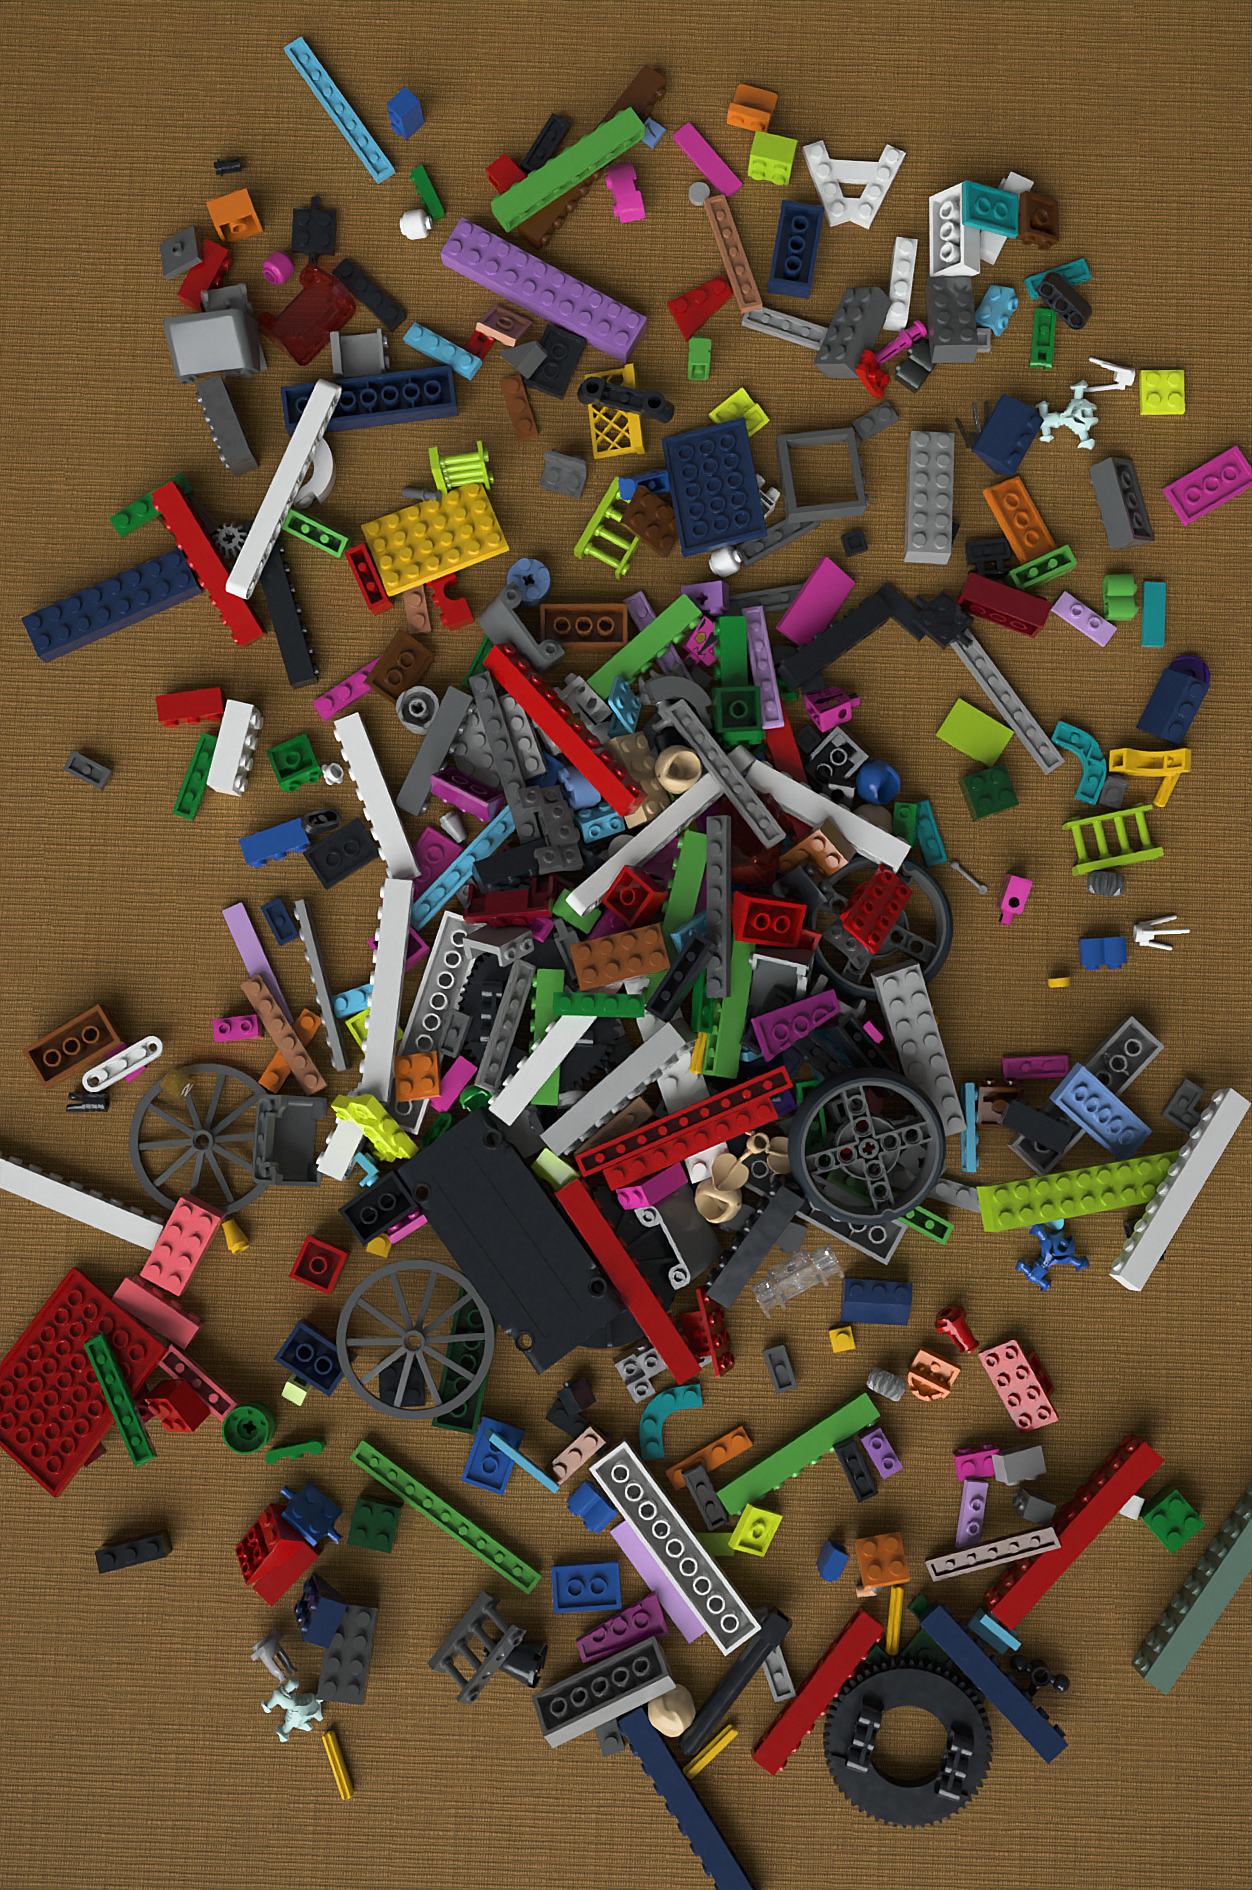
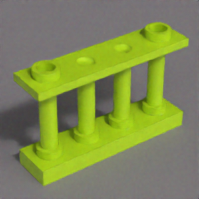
(460, 469)
(595, 528)
(1106, 860)

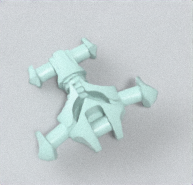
(1076, 416)
(299, 1708)

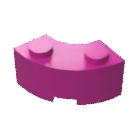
(627, 199)

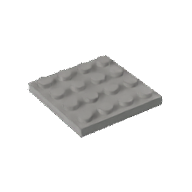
(474, 751)

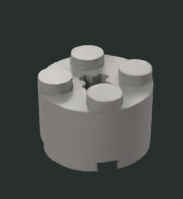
(413, 700)

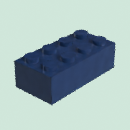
(795, 249)

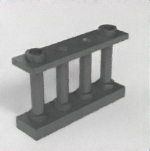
(460, 1636)

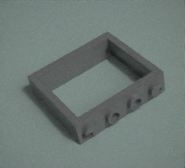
(826, 511)

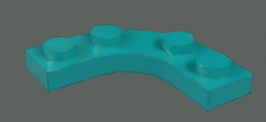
(1090, 756)
(658, 1410)

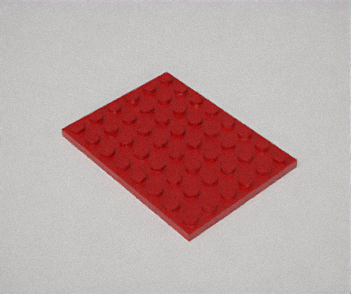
(49, 1390)

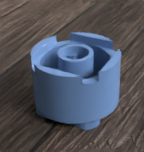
(526, 571)
(577, 789)

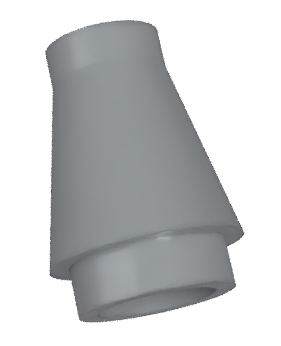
(453, 826)

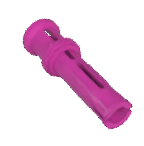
(904, 340)

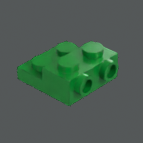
(295, 763)

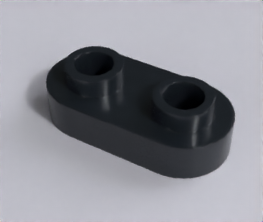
(320, 821)

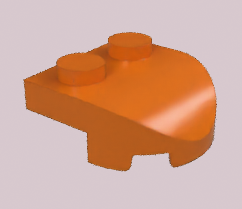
(931, 1374)

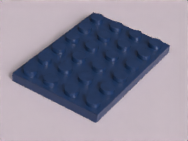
(714, 487)

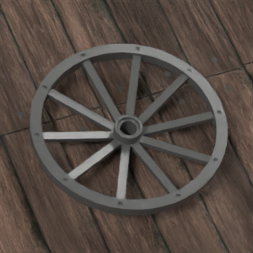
(146, 1104)
(358, 1385)

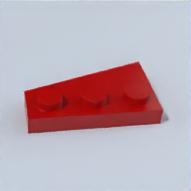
(698, 305)

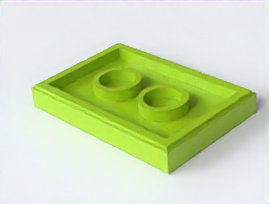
(974, 733)

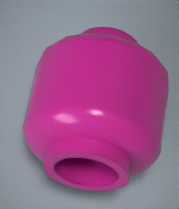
(278, 267)

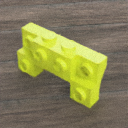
(385, 1135)

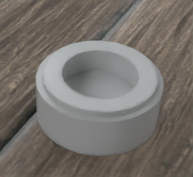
(698, 192)

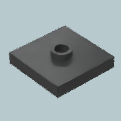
(180, 252)

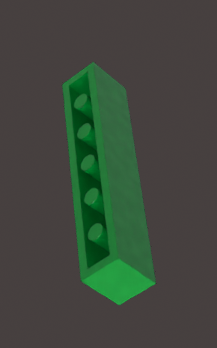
(731, 659)

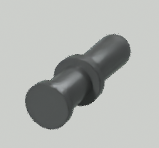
(425, 494)

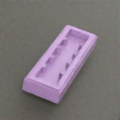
(1084, 619)
(971, 1513)

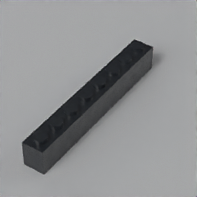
(286, 618)
(520, 863)

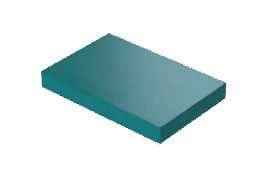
(990, 209)

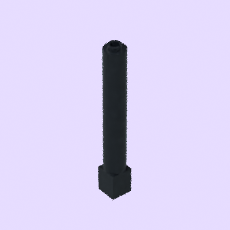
(773, 1631)

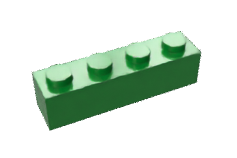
(428, 195)

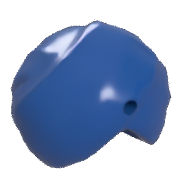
(877, 782)

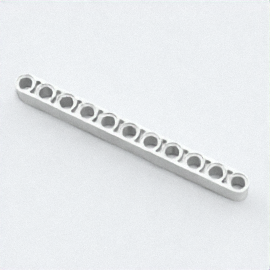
(283, 489)
(656, 835)

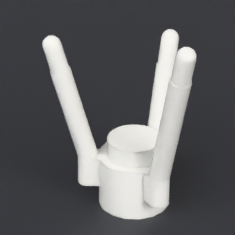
(1122, 375)
(1144, 932)

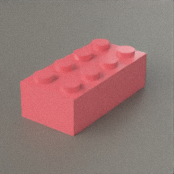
(183, 1244)

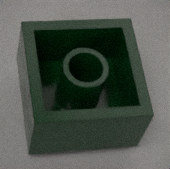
(736, 709)
(988, 792)
(375, 1523)

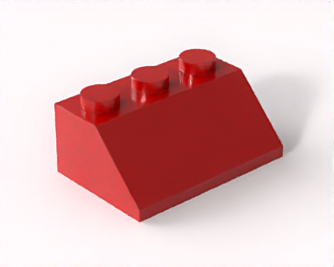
(767, 919)

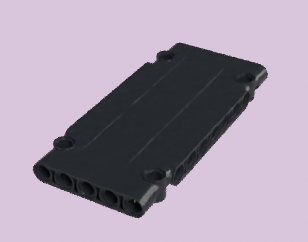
(511, 1240)

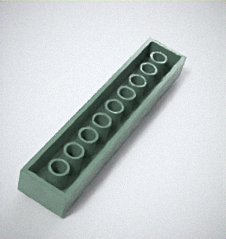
(1199, 1602)

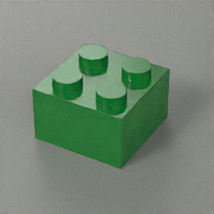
(1170, 1518)

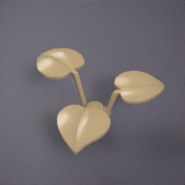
(731, 1174)

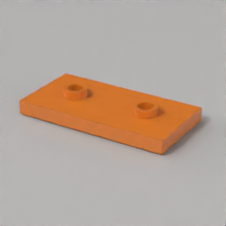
(1019, 520)

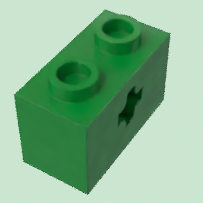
(906, 822)

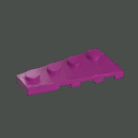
(789, 1023)
(624, 1629)

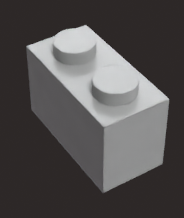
(1019, 1463)

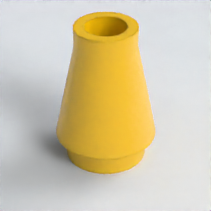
(235, 1237)

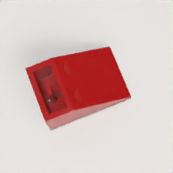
(267, 1544)

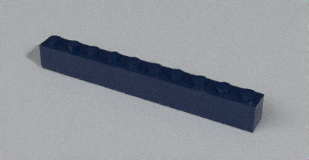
(683, 1801)

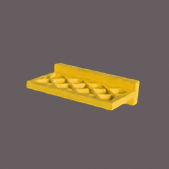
(634, 424)

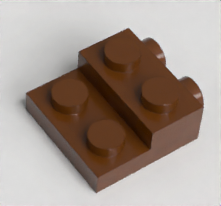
(1038, 220)
(993, 1098)

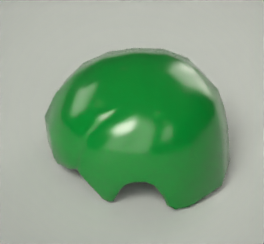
(474, 1097)

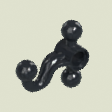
(1059, 1681)

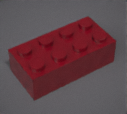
(1003, 604)

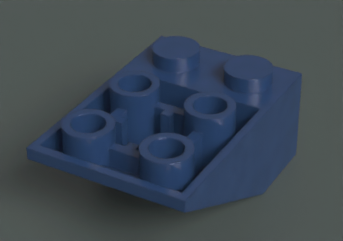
(319, 1611)

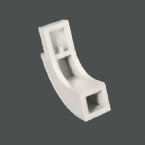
(322, 479)

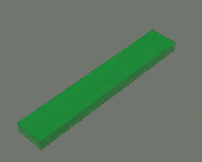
(120, 1400)

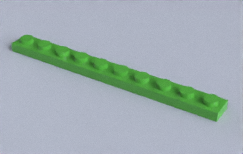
(446, 1516)

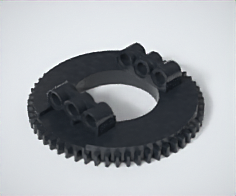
(484, 999)
(857, 1720)

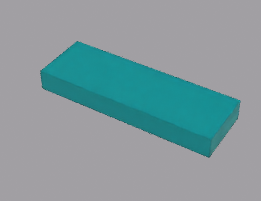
(1073, 272)
(1153, 614)
(929, 837)

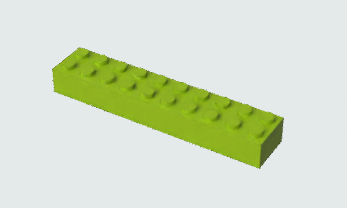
(1073, 1191)

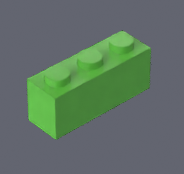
(317, 532)
(1042, 569)

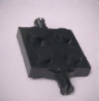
(313, 231)
(943, 620)

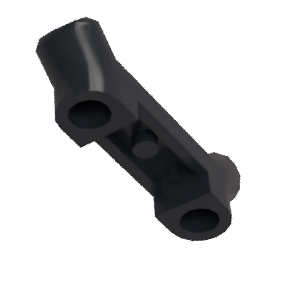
(647, 404)

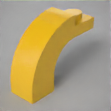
(1149, 764)

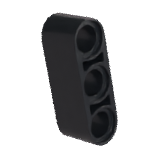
(1062, 290)

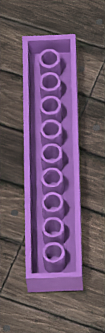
(543, 290)

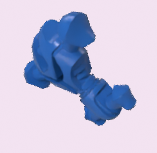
(1054, 1250)

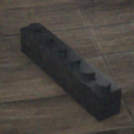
(834, 643)

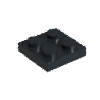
(415, 1388)

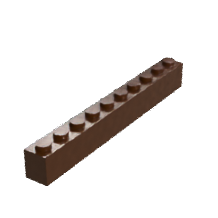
(641, 97)

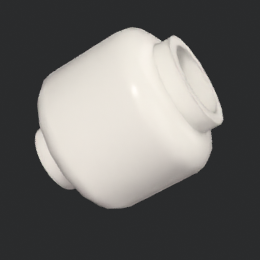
(415, 224)
(725, 561)

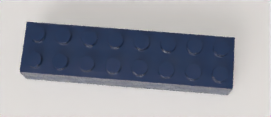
(380, 399)
(111, 605)

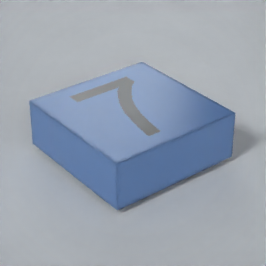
(653, 133)

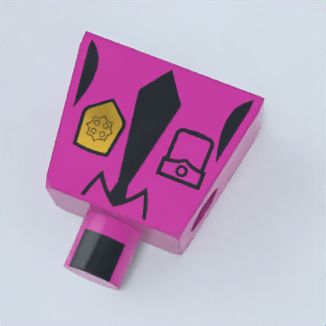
(700, 645)
(830, 707)
(1019, 890)

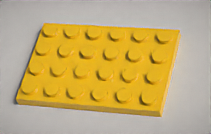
(434, 538)

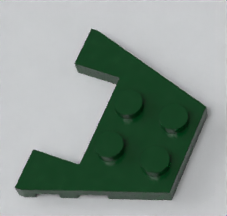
(919, 1645)

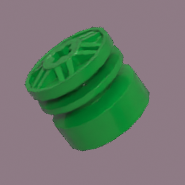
(239, 1434)

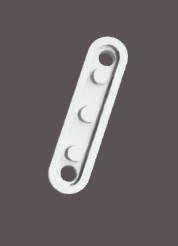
(123, 1064)

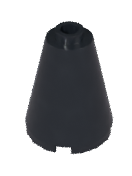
(524, 1661)

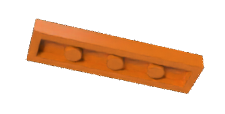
(278, 1069)
(711, 1455)

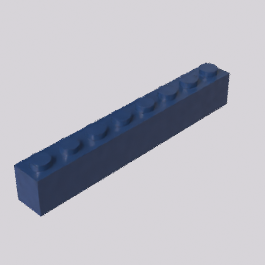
(992, 1681)

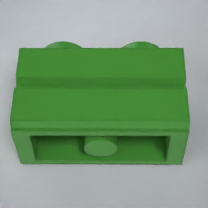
(699, 358)

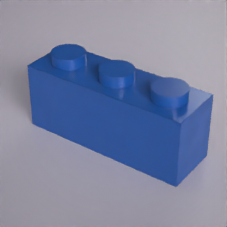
(275, 843)

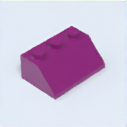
(467, 793)

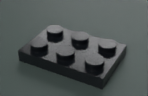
(560, 364)
(341, 854)

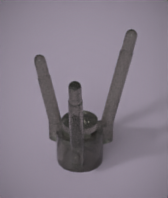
(974, 435)

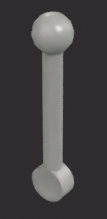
(981, 889)

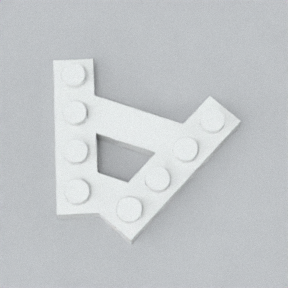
(829, 173)

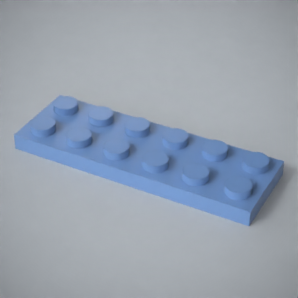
(1100, 1113)

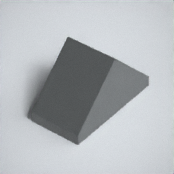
(525, 357)

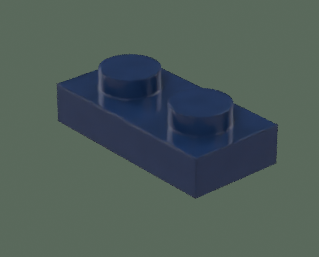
(280, 921)

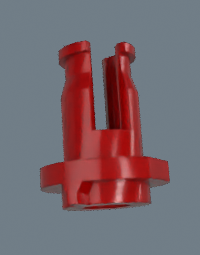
(952, 1322)

